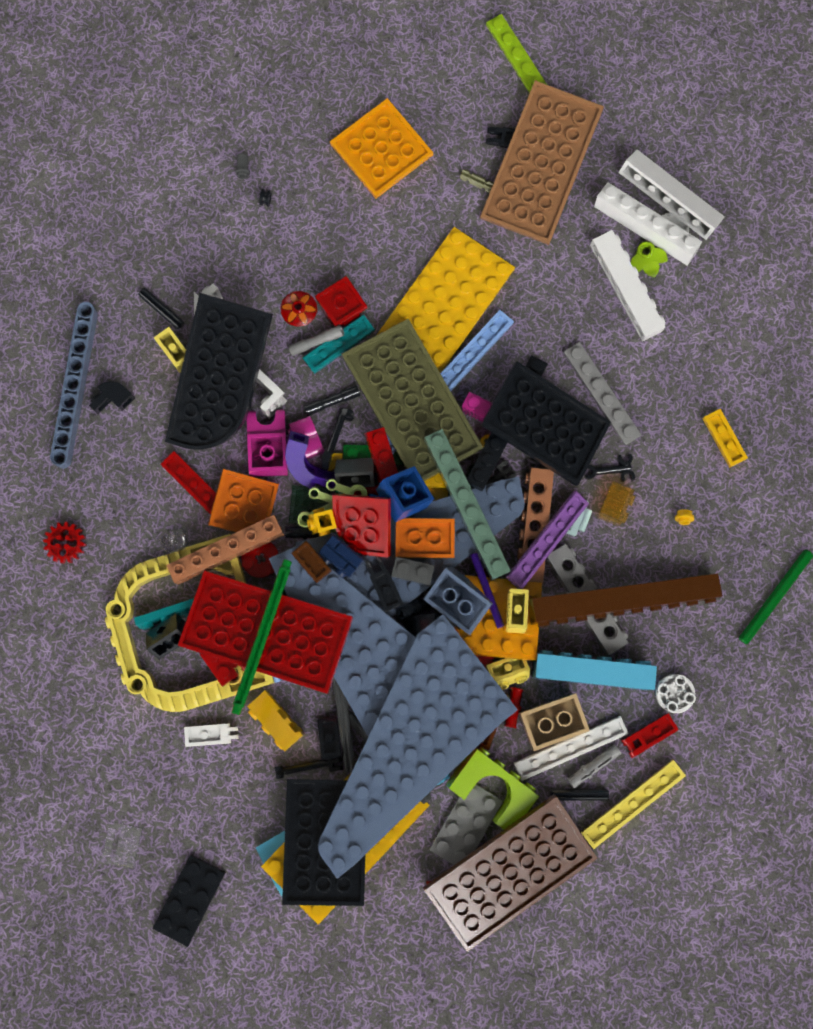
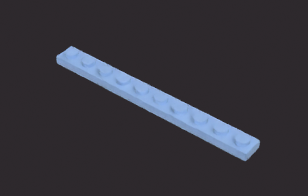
(474, 351)

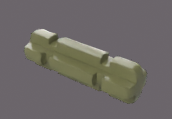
(476, 180)

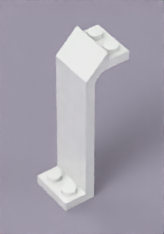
(269, 403)

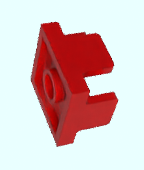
(341, 303)

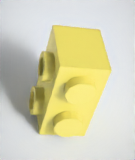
(509, 672)

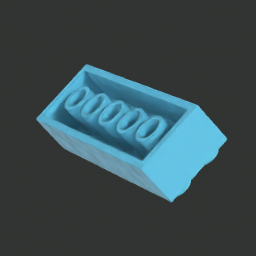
(591, 671)

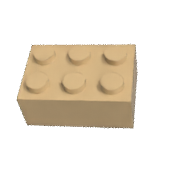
(554, 721)

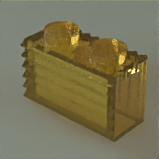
(616, 503)

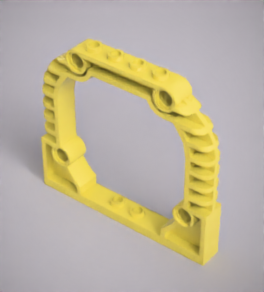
(125, 646)

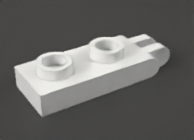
(209, 735)

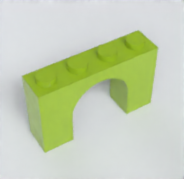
(477, 766)

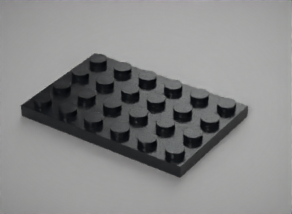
(545, 423)
(305, 873)

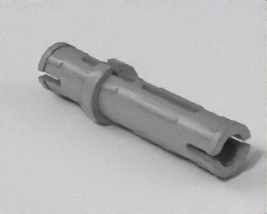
(595, 765)

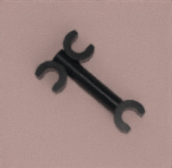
(624, 467)

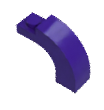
(300, 467)

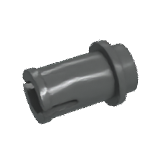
(242, 166)

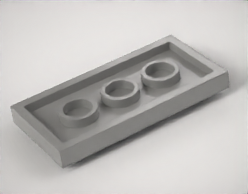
(465, 825)

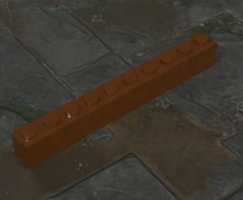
(624, 599)

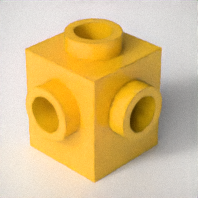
(327, 519)

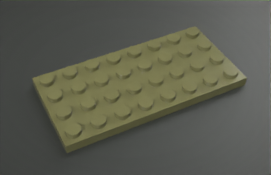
(410, 397)

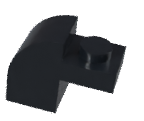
(112, 392)

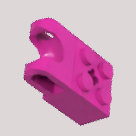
(263, 440)

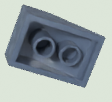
(458, 599)

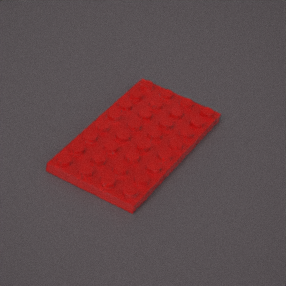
(301, 642)

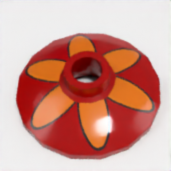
(302, 316)

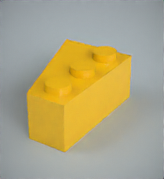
(275, 720)

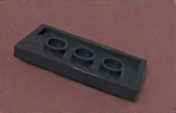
(189, 900)

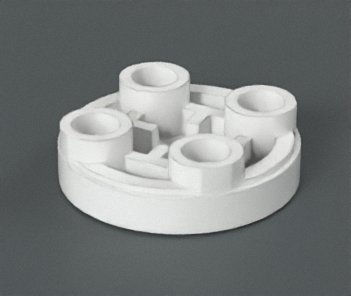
(675, 693)

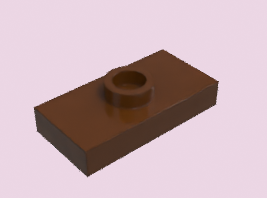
(311, 562)

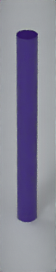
(487, 590)

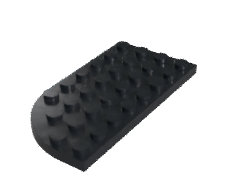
(217, 373)

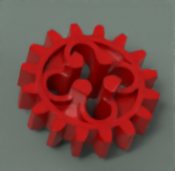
(71, 552)

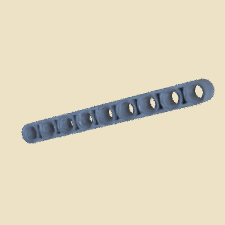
(73, 376)

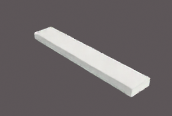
(570, 748)

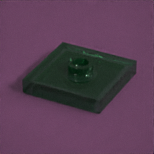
(302, 502)

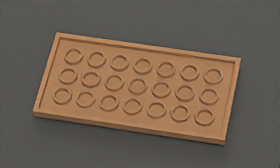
(541, 162)

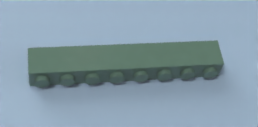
(466, 504)

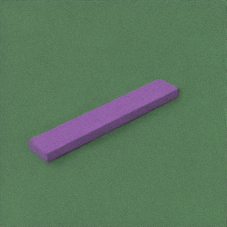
(547, 540)

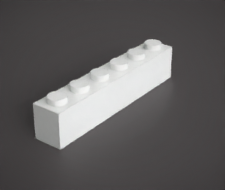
(671, 194)
(647, 223)
(627, 285)

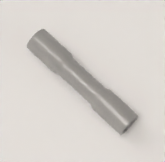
(327, 336)

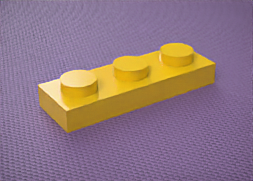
(725, 438)

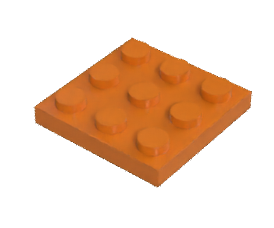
(241, 501)

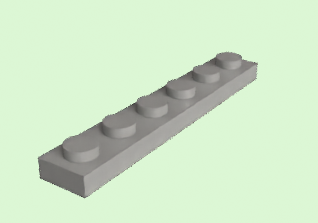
(602, 393)

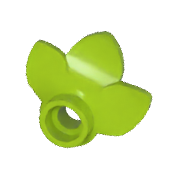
(649, 262)

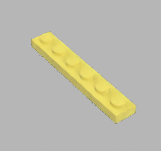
(632, 804)

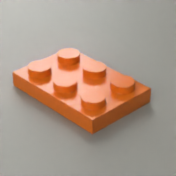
(425, 538)

